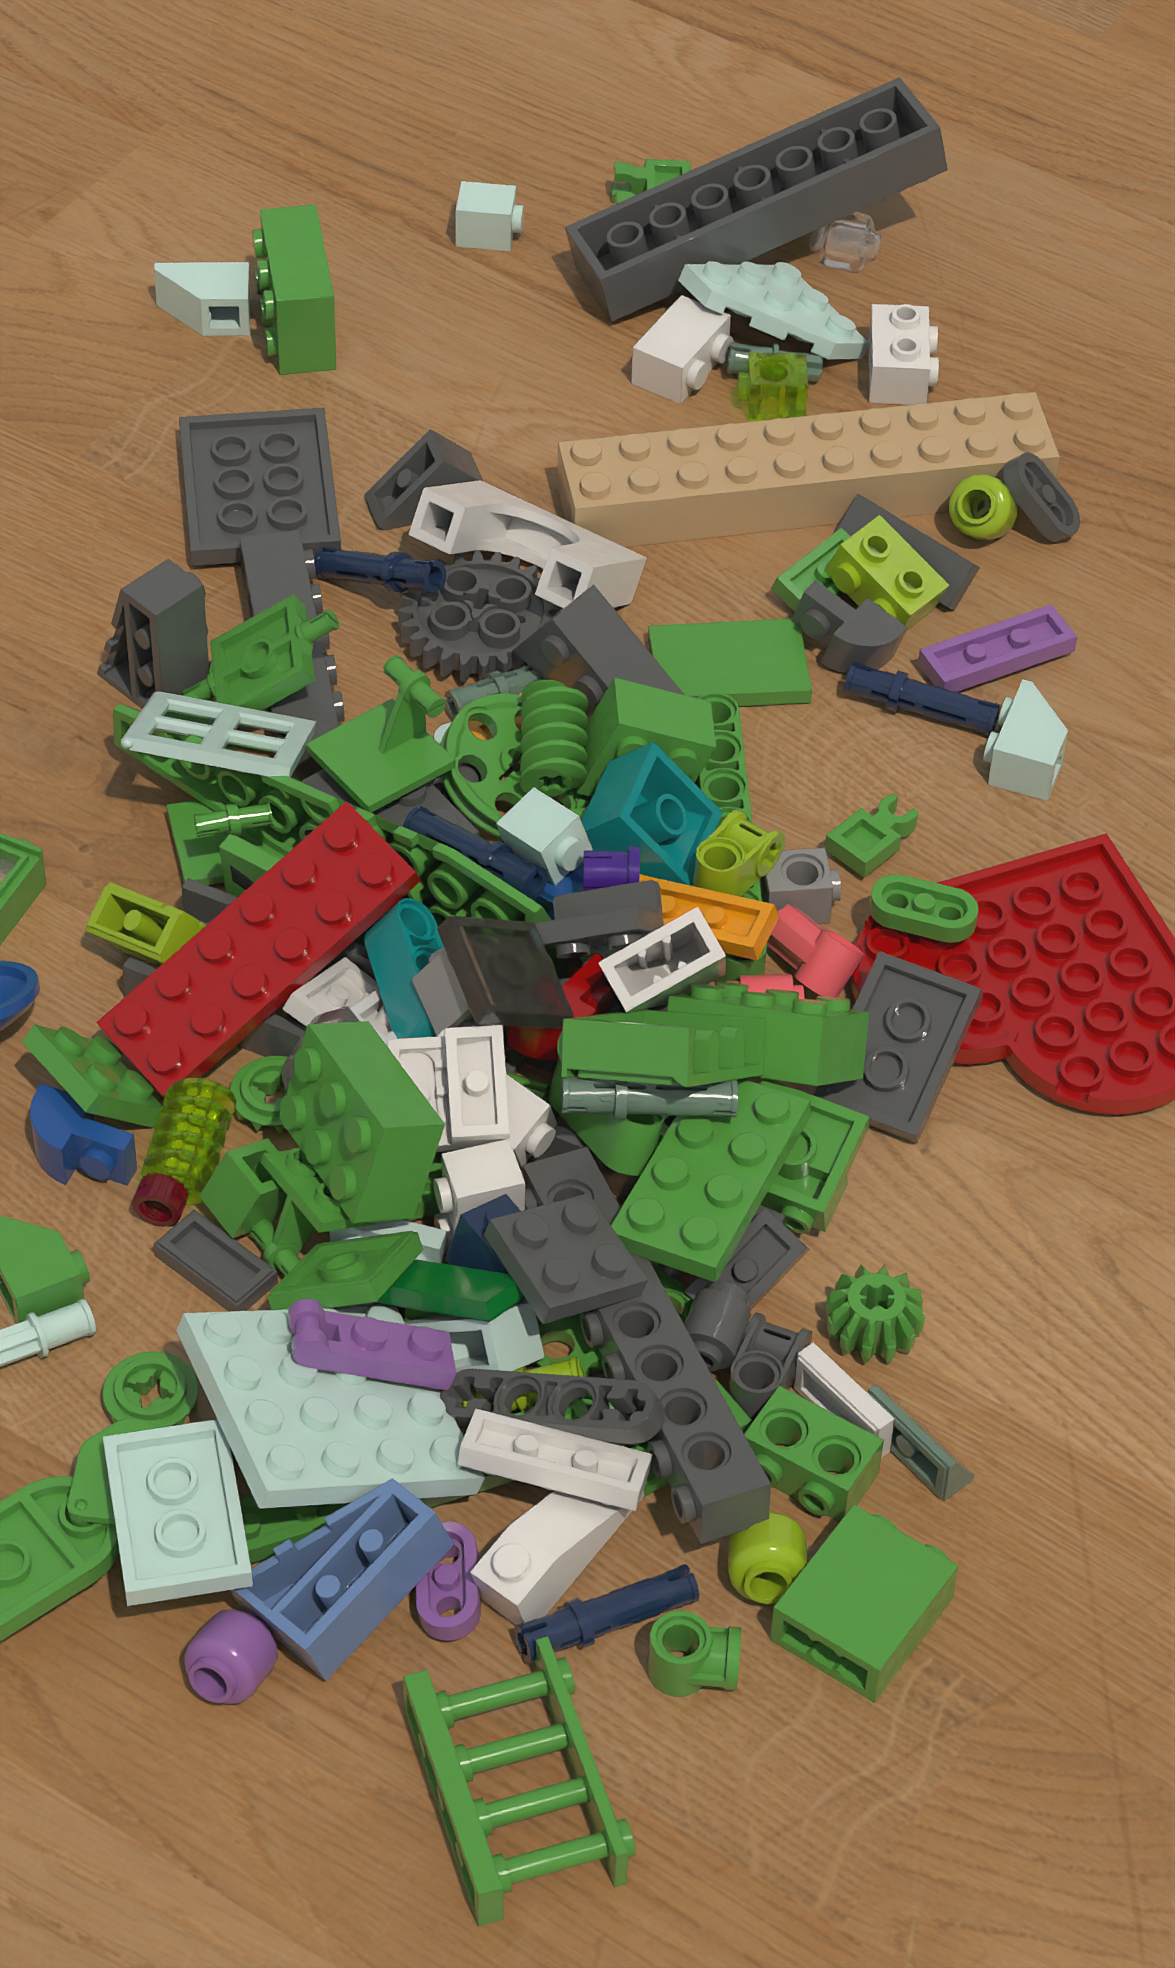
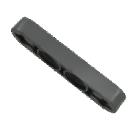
(554, 1397)

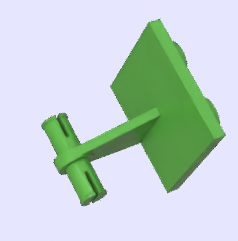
(387, 747)
(201, 831)
(305, 1209)

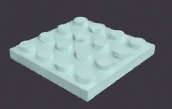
(316, 1431)

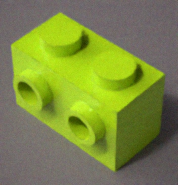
(888, 572)

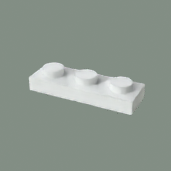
(555, 1459)

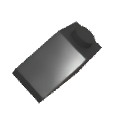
(427, 464)

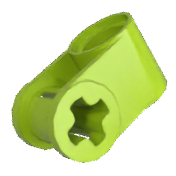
(736, 855)

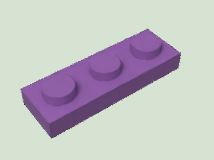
(997, 649)

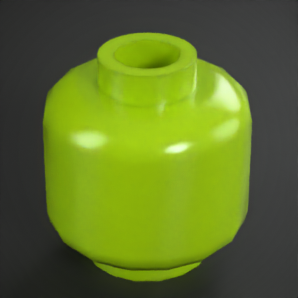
(998, 504)
(767, 1558)

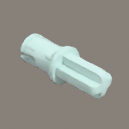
(46, 1332)

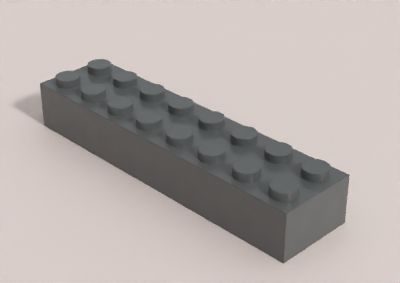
(757, 197)

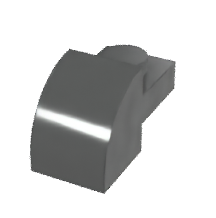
(850, 634)

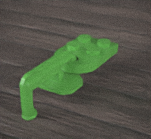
(42, 1552)

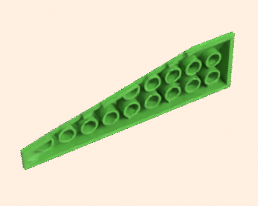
(448, 881)

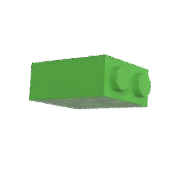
(864, 1602)

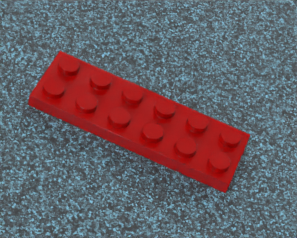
(259, 950)

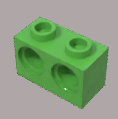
(816, 1445)

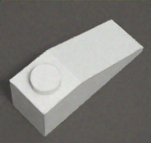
(544, 1554)

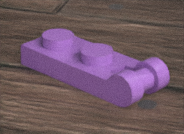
(370, 1347)

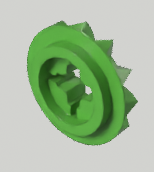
(250, 1089)
(138, 1375)

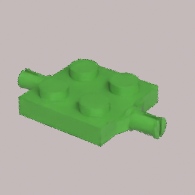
(265, 656)

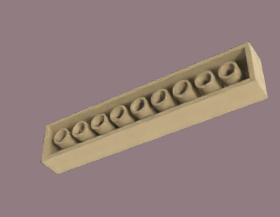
(793, 468)

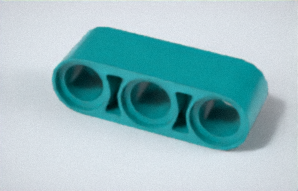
(397, 952)

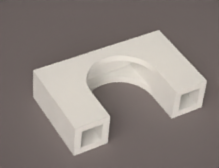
(489, 519)

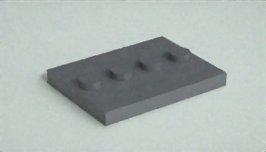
(257, 478)

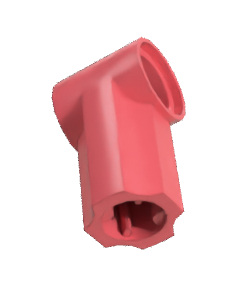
(819, 955)

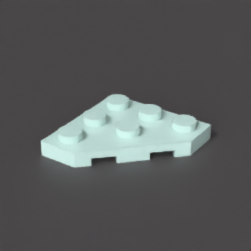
(777, 303)

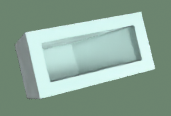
(495, 1345)

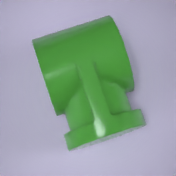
(711, 1651)

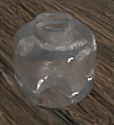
(847, 243)

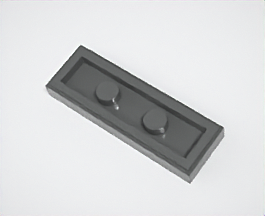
(948, 564)

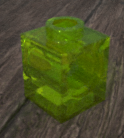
(774, 386)

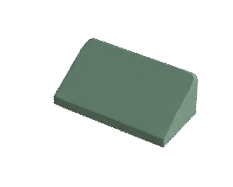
(922, 1450)

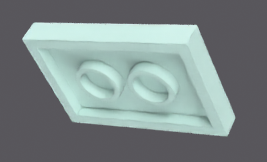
(177, 1512)

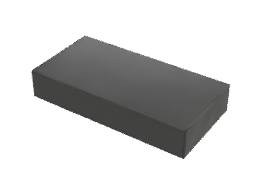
(215, 1263)

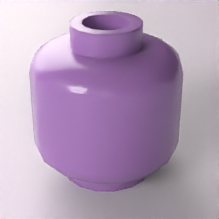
(230, 1657)

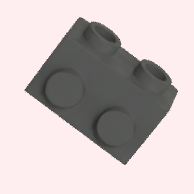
(602, 917)

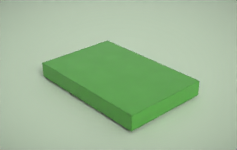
(743, 659)

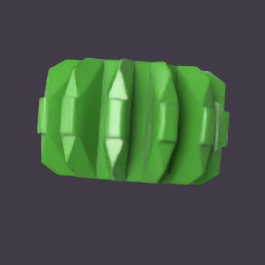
(874, 1314)

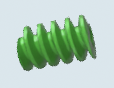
(553, 738)

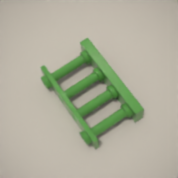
(471, 1821)

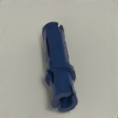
(393, 571)
(912, 695)
(493, 856)
(586, 1620)

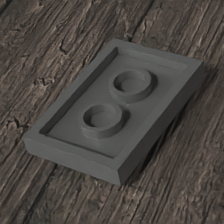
(910, 1045)

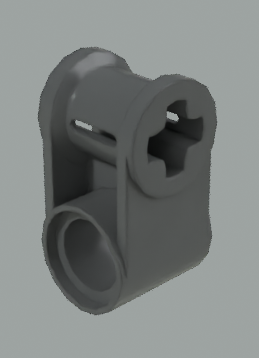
(764, 1363)

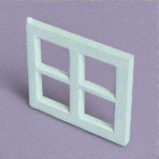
(219, 734)

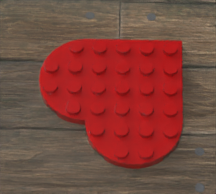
(1067, 974)

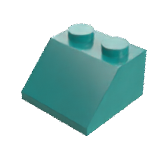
(651, 806)

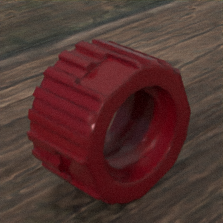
(160, 1199)

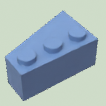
(345, 1576)

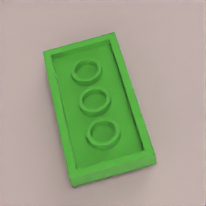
(710, 1181)

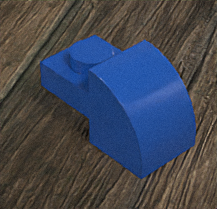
(72, 1140)

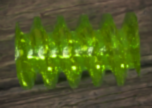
(191, 1133)

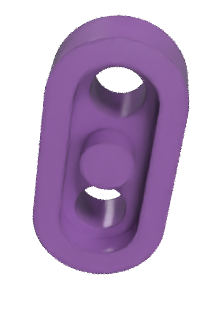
(450, 1588)

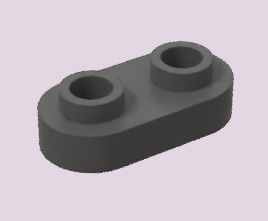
(1041, 497)

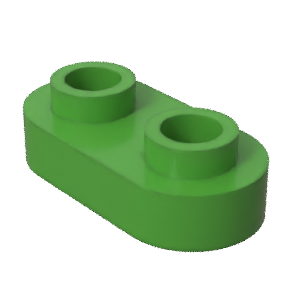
(923, 908)

